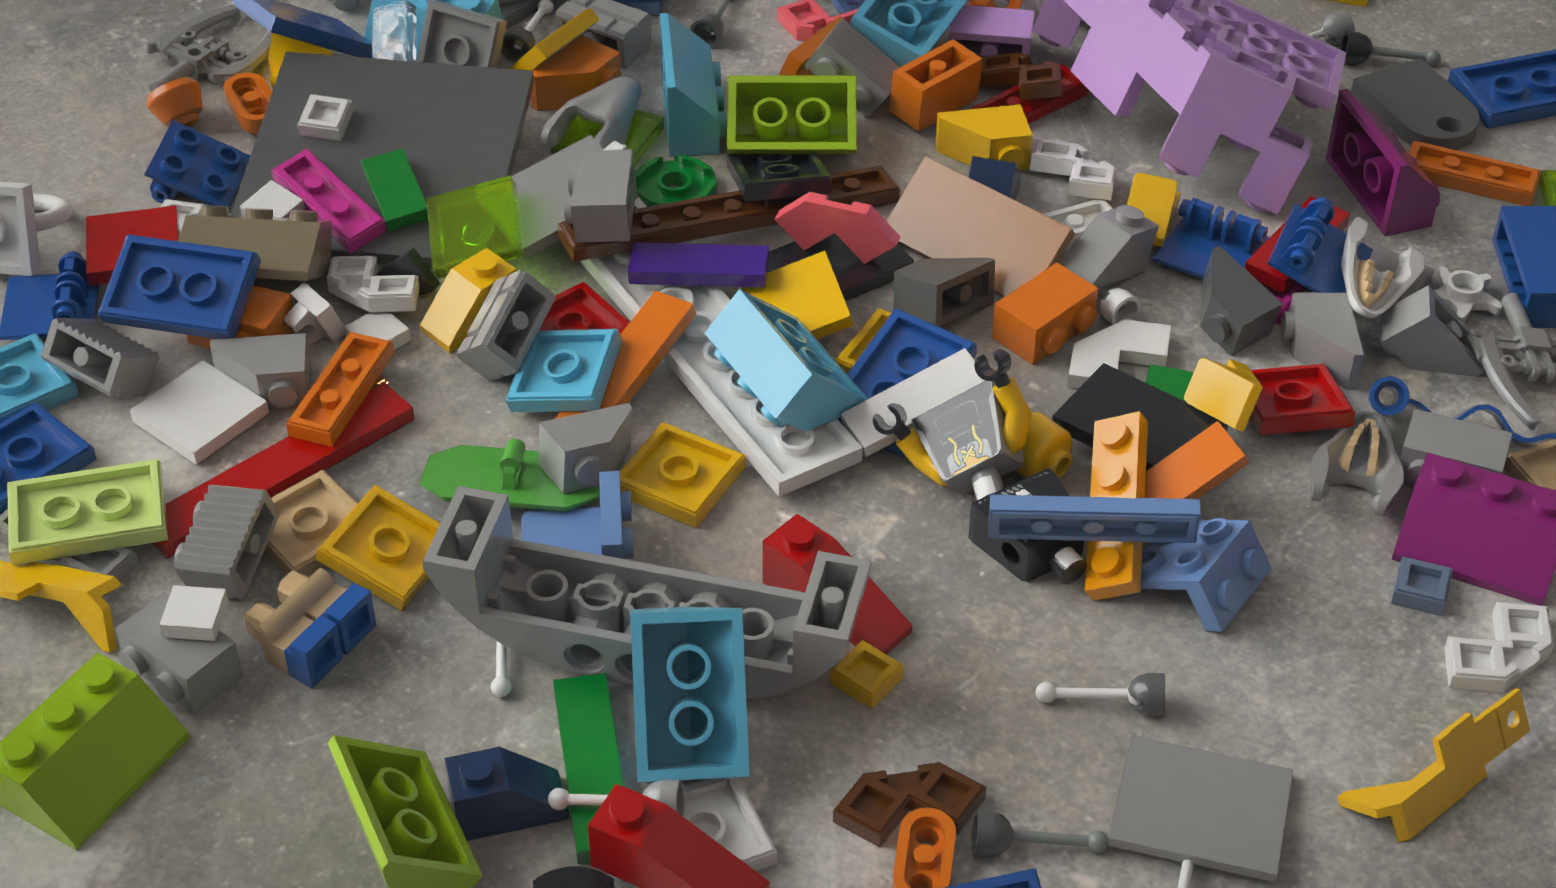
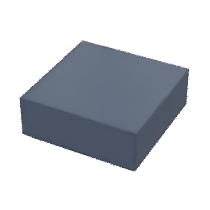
(1422, 586)

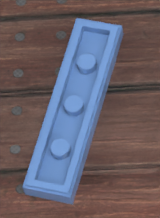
(1094, 518)

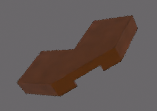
(1016, 68)
(882, 800)

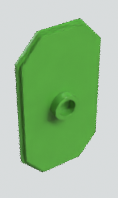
(501, 471)

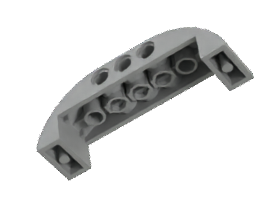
(577, 604)

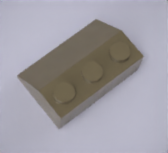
(287, 246)

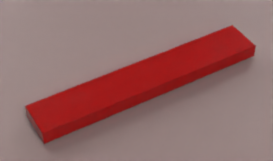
(293, 460)

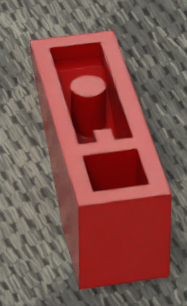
(788, 564)
(660, 848)

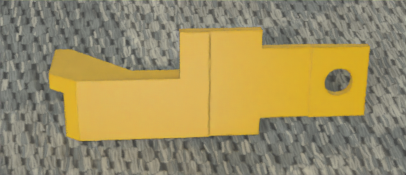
(75, 587)
(1460, 765)

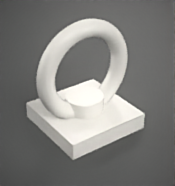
(20, 225)

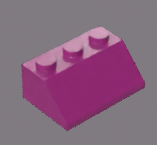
(1379, 169)
(1483, 527)

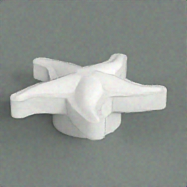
(1464, 292)

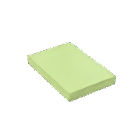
(86, 511)

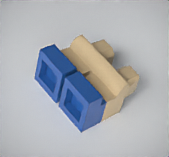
(311, 624)

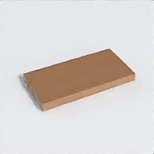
(960, 218)

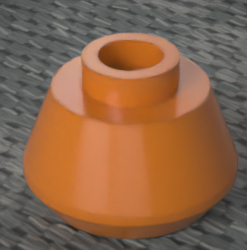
(177, 101)

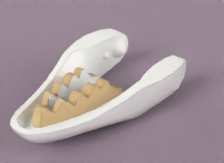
(1369, 289)

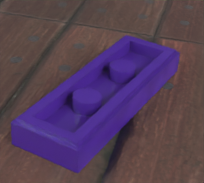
(698, 264)

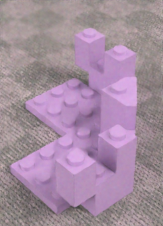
(1216, 67)

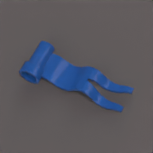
(1401, 400)

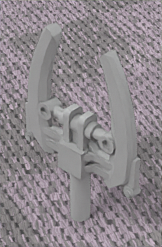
(202, 56)
(1524, 352)

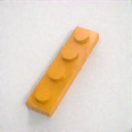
(1117, 472)

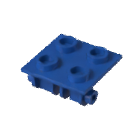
(196, 167)
(1199, 232)
(1313, 248)
(39, 299)

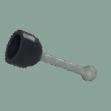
(1359, 48)

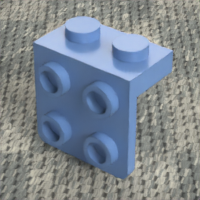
(587, 529)
(1215, 570)

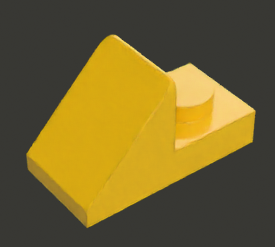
(1157, 200)
(1224, 391)

